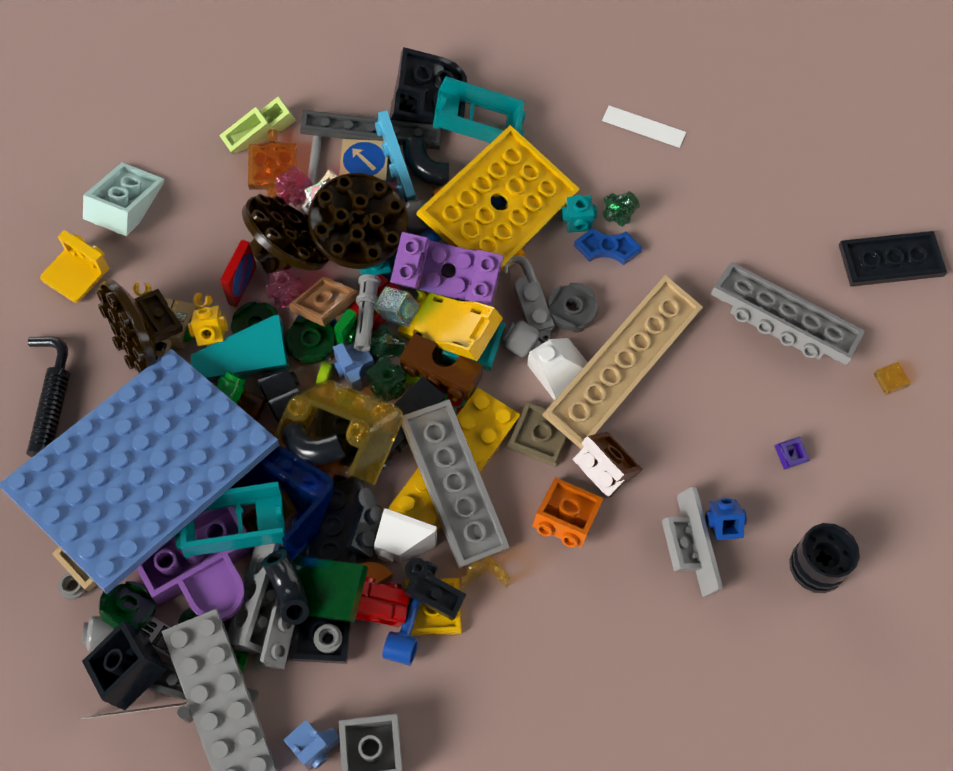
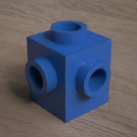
(726, 519)

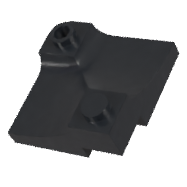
(418, 86)

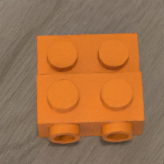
(567, 513)

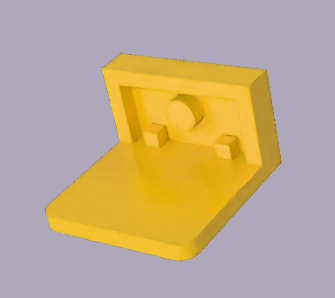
(75, 268)

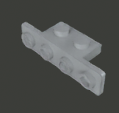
(690, 543)

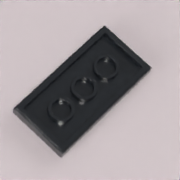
(892, 258)

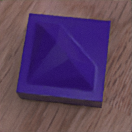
(791, 453)

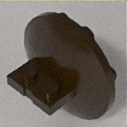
(357, 220)
(280, 235)
(137, 322)

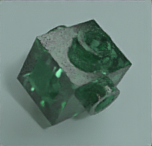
(386, 380)

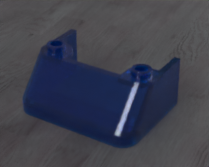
(306, 487)

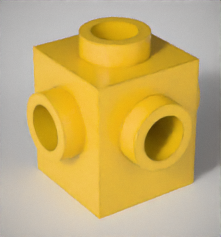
(208, 326)

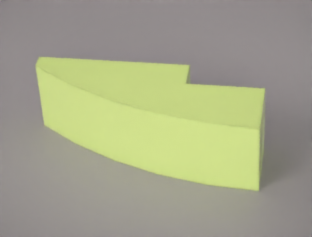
(255, 125)

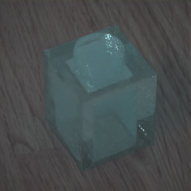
(396, 306)

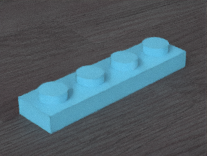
(392, 150)

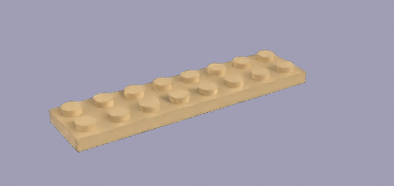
(622, 361)

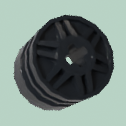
(824, 558)

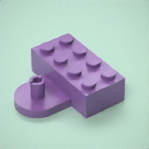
(204, 579)

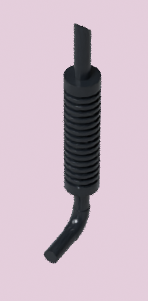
(51, 397)

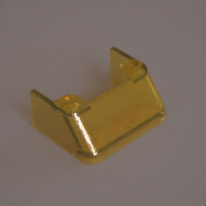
(371, 426)

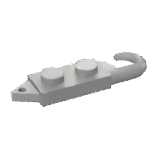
(531, 299)

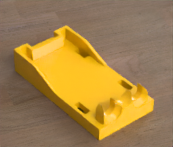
(453, 324)

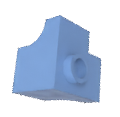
(351, 364)
(312, 745)

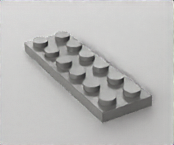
(454, 483)
(218, 695)

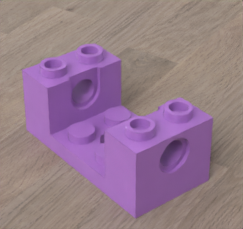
(421, 264)

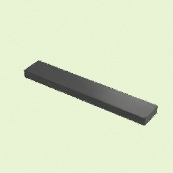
(364, 128)

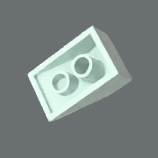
(121, 198)

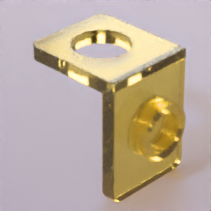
(478, 568)

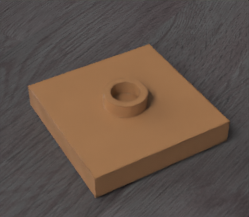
(323, 301)

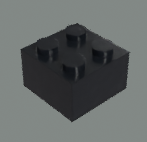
(123, 665)

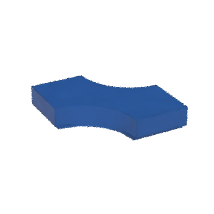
(598, 245)

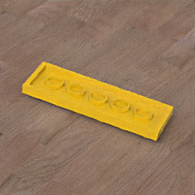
(485, 427)

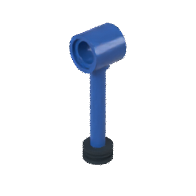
(400, 645)

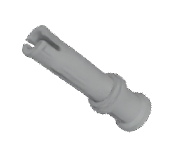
(366, 301)

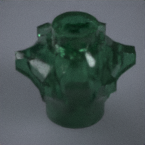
(620, 207)
(385, 344)

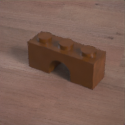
(457, 379)

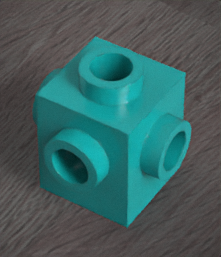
(579, 213)

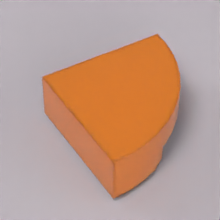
(378, 572)

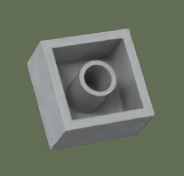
(370, 744)

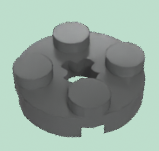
(570, 294)

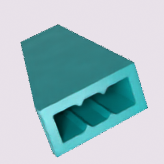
(246, 353)

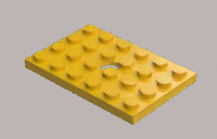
(505, 168)

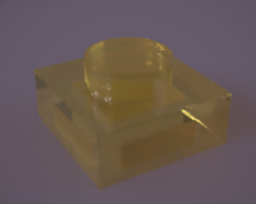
(892, 378)

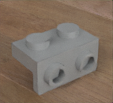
(276, 643)

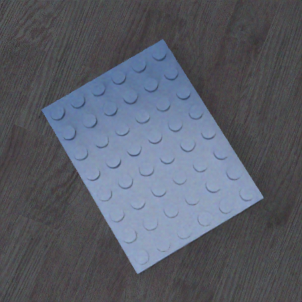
(138, 469)

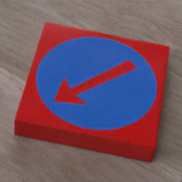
(238, 273)

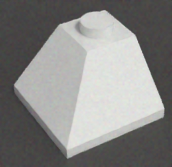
(556, 364)
(403, 537)

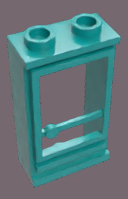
(454, 91)
(269, 520)

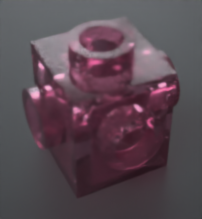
(292, 186)
(283, 287)

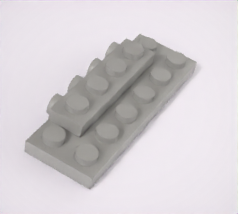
(786, 316)

